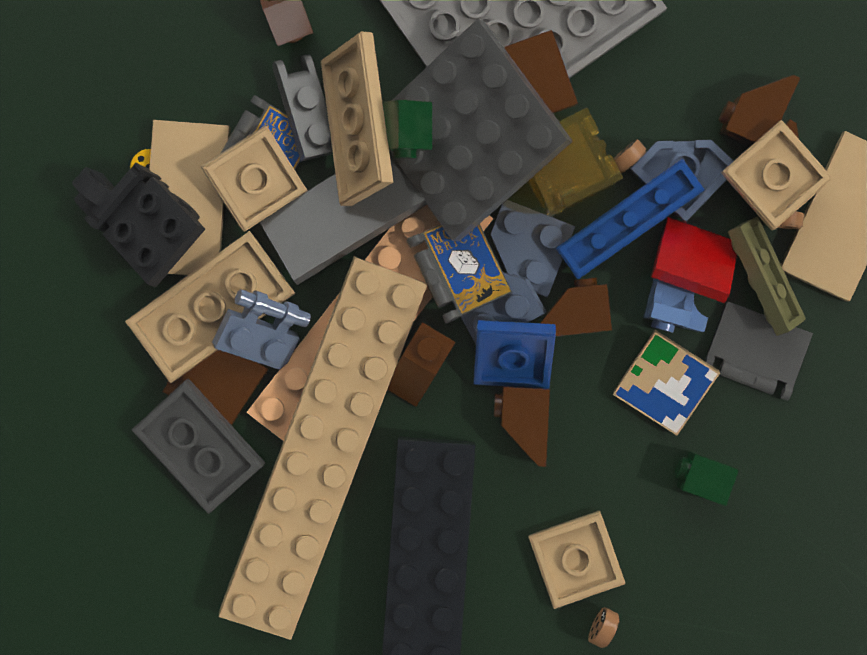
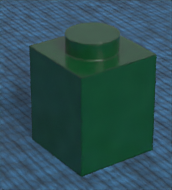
(408, 127)
(706, 477)

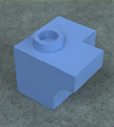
(673, 307)

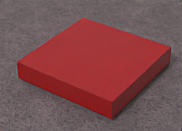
(695, 260)

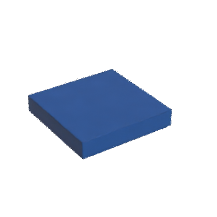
(514, 354)

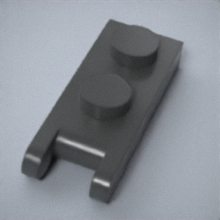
(305, 108)

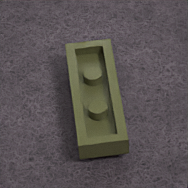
(766, 276)

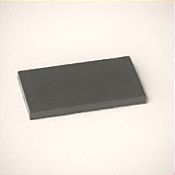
(319, 231)

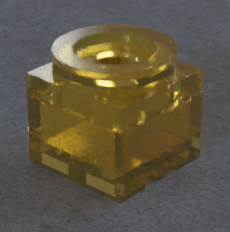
(578, 170)

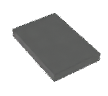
(198, 446)

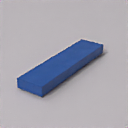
(630, 219)

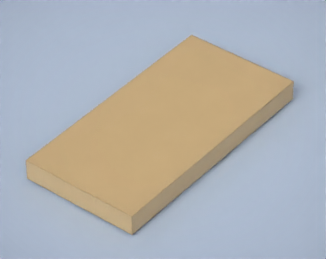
(356, 120)
(177, 157)
(833, 239)
(184, 320)

